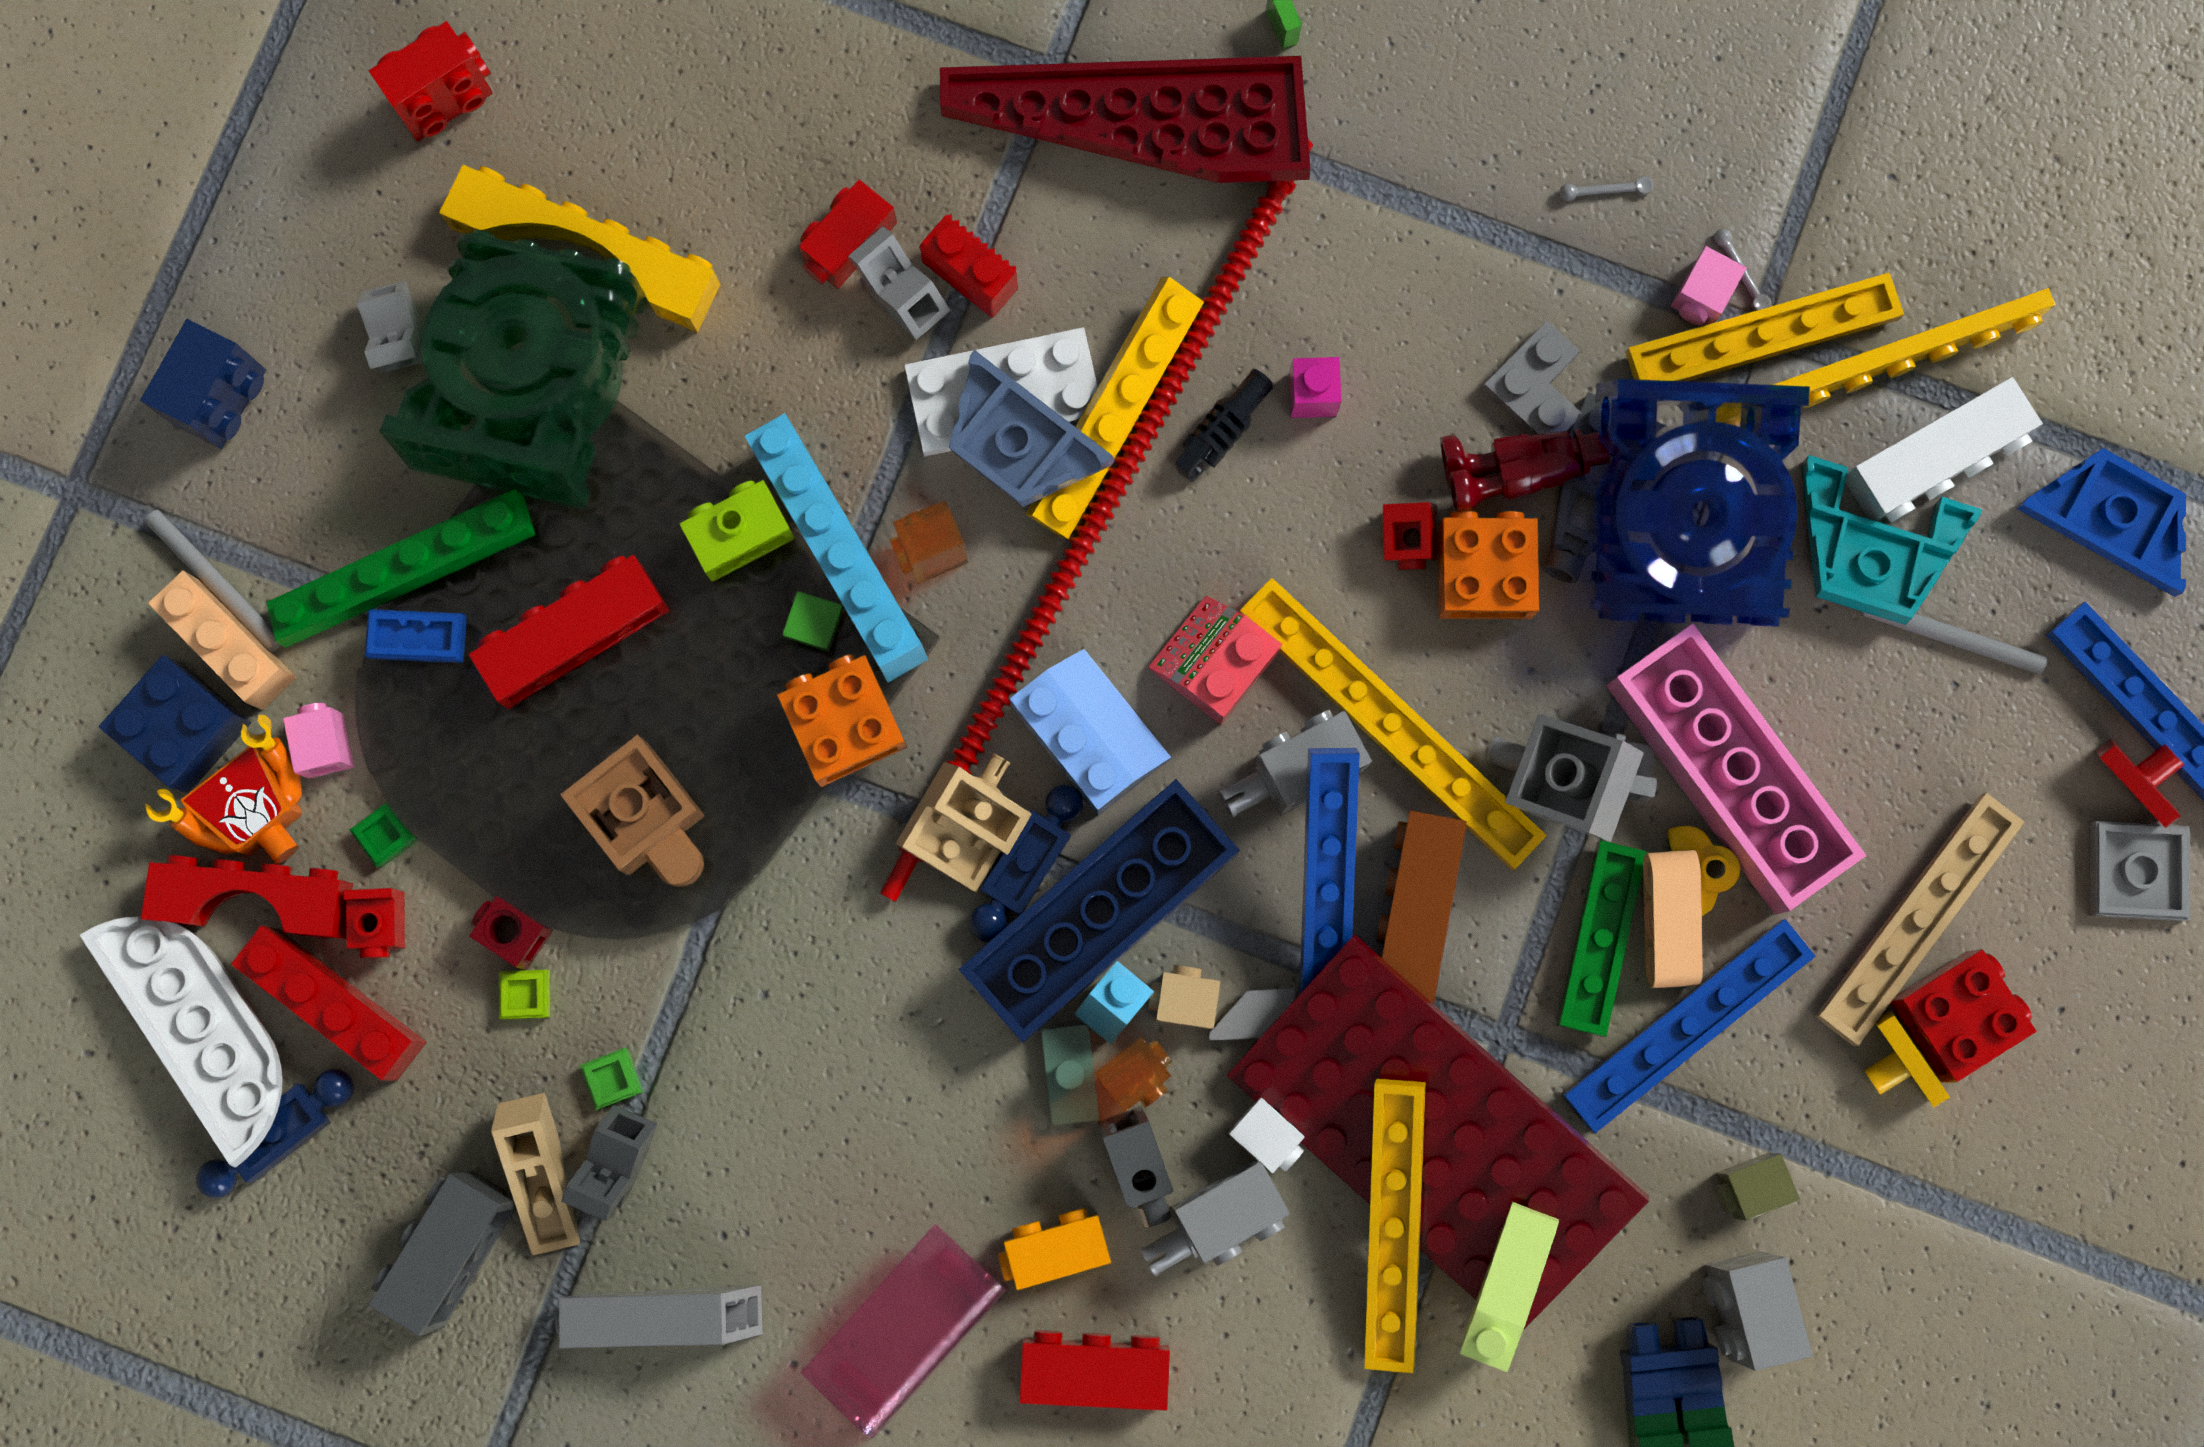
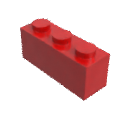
(1095, 1371)

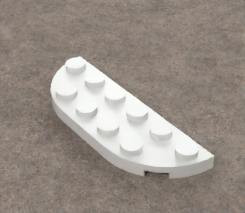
(195, 1026)

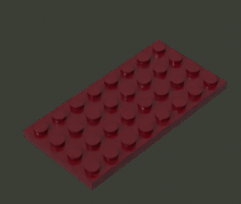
(1483, 1128)

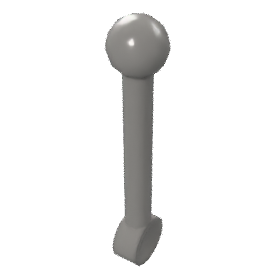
(1641, 187)
(1760, 301)

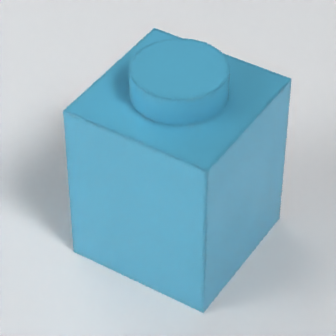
(1114, 1002)

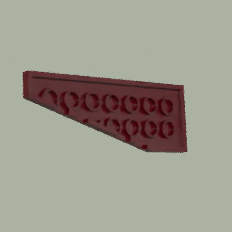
(1181, 116)

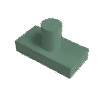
(1070, 1075)

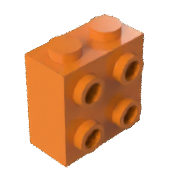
(1488, 566)
(841, 719)

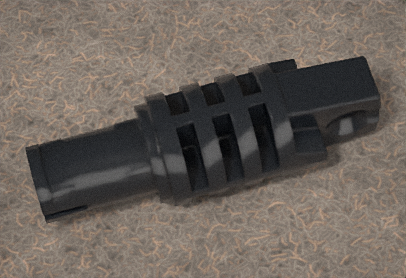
(1222, 426)

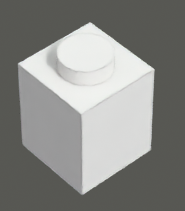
(1267, 1136)

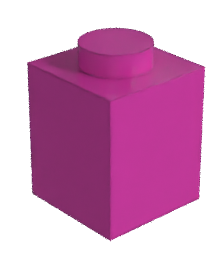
(1315, 387)

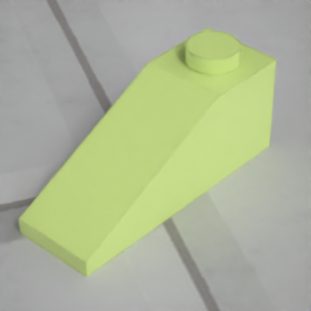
(1509, 1287)

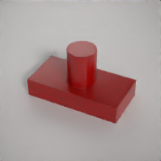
(2145, 777)

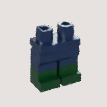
(1674, 1388)

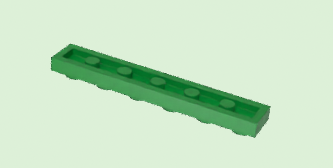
(400, 568)

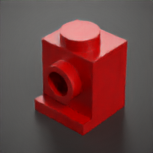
(1397, 522)
(389, 909)

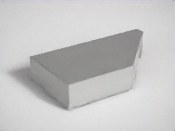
(1252, 1014)

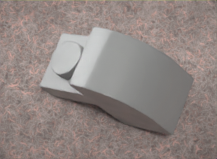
(898, 285)
(391, 327)

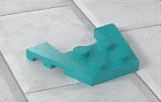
(1870, 562)

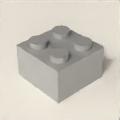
(1756, 1310)

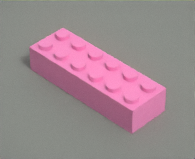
(1735, 770)

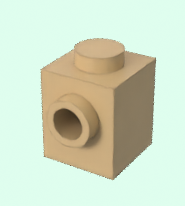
(1185, 998)

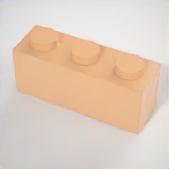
(222, 641)

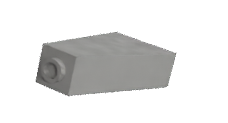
(660, 1317)

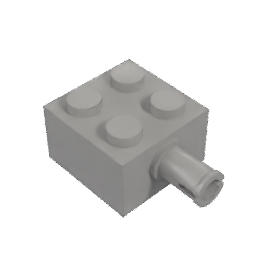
(1283, 764)
(1569, 775)
(1221, 1218)

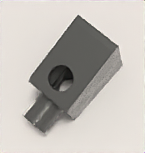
(1133, 1149)

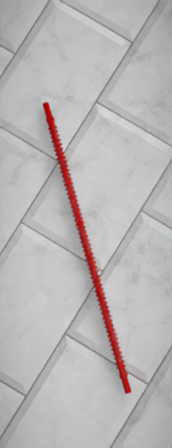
(1108, 498)

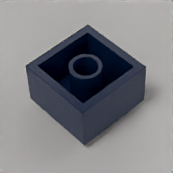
(204, 384)
(174, 724)

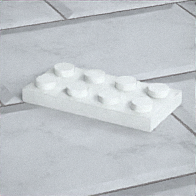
(1050, 367)

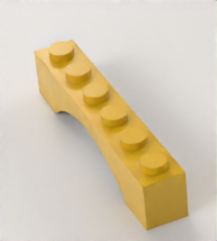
(673, 285)

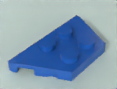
(2119, 516)

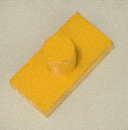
(1903, 1063)

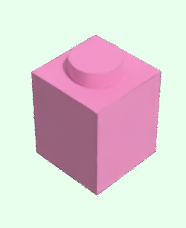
(1707, 287)
(318, 741)

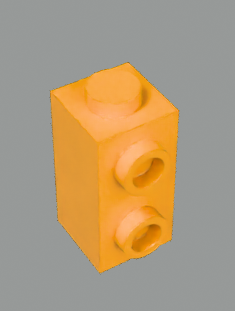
(1055, 1251)

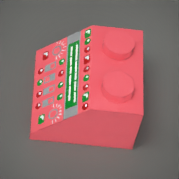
(1215, 658)

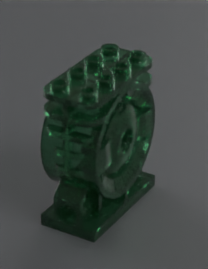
(540, 423)

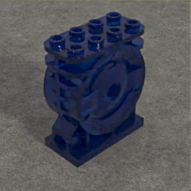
(1631, 574)

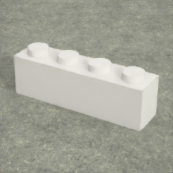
(1943, 450)

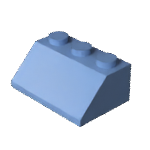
(1089, 730)

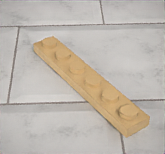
(1919, 919)

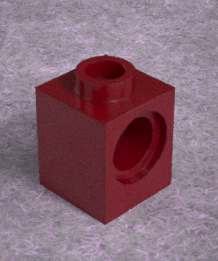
(526, 944)

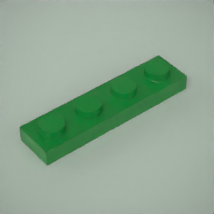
(1601, 938)

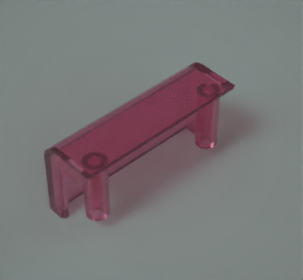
(904, 1332)

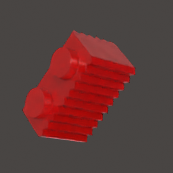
(969, 265)

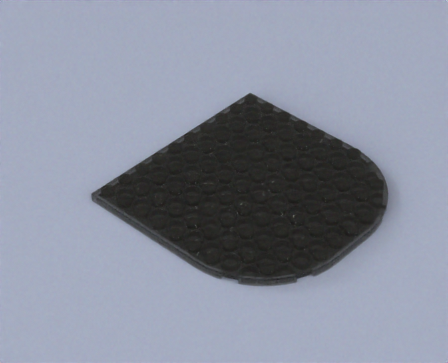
(692, 684)

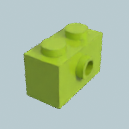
(736, 529)

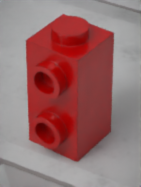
(853, 220)

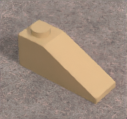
(535, 1172)

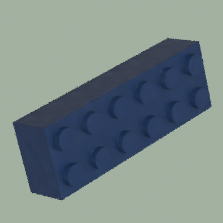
(1099, 911)

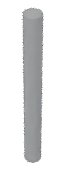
(212, 579)
(1971, 642)

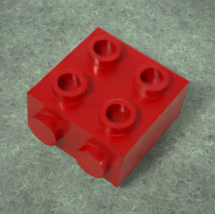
(433, 80)
(1963, 1015)

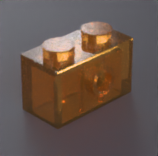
(928, 543)
(1136, 1074)

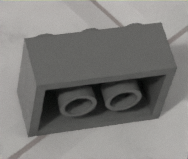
(442, 1252)

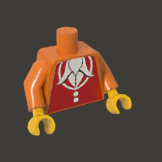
(243, 802)

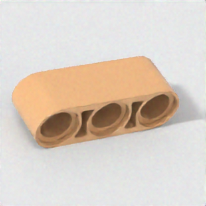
(1672, 919)

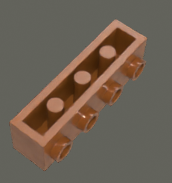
(1422, 897)

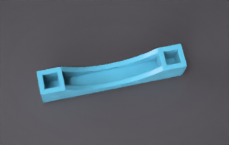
(837, 548)

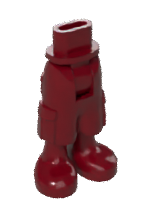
(1520, 463)

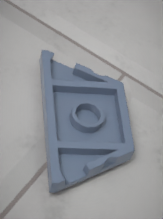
(1019, 438)

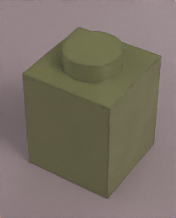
(1756, 1187)

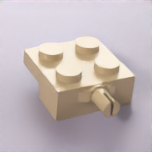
(964, 823)

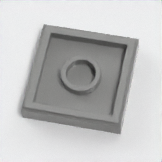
(2139, 871)

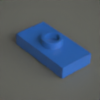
(415, 636)

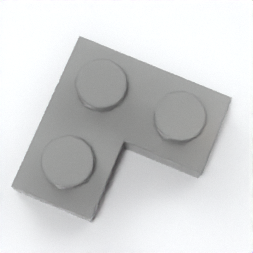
(1525, 381)

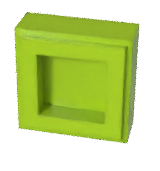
(524, 994)

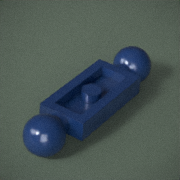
(1027, 864)
(295, 1123)

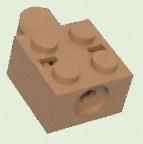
(640, 813)

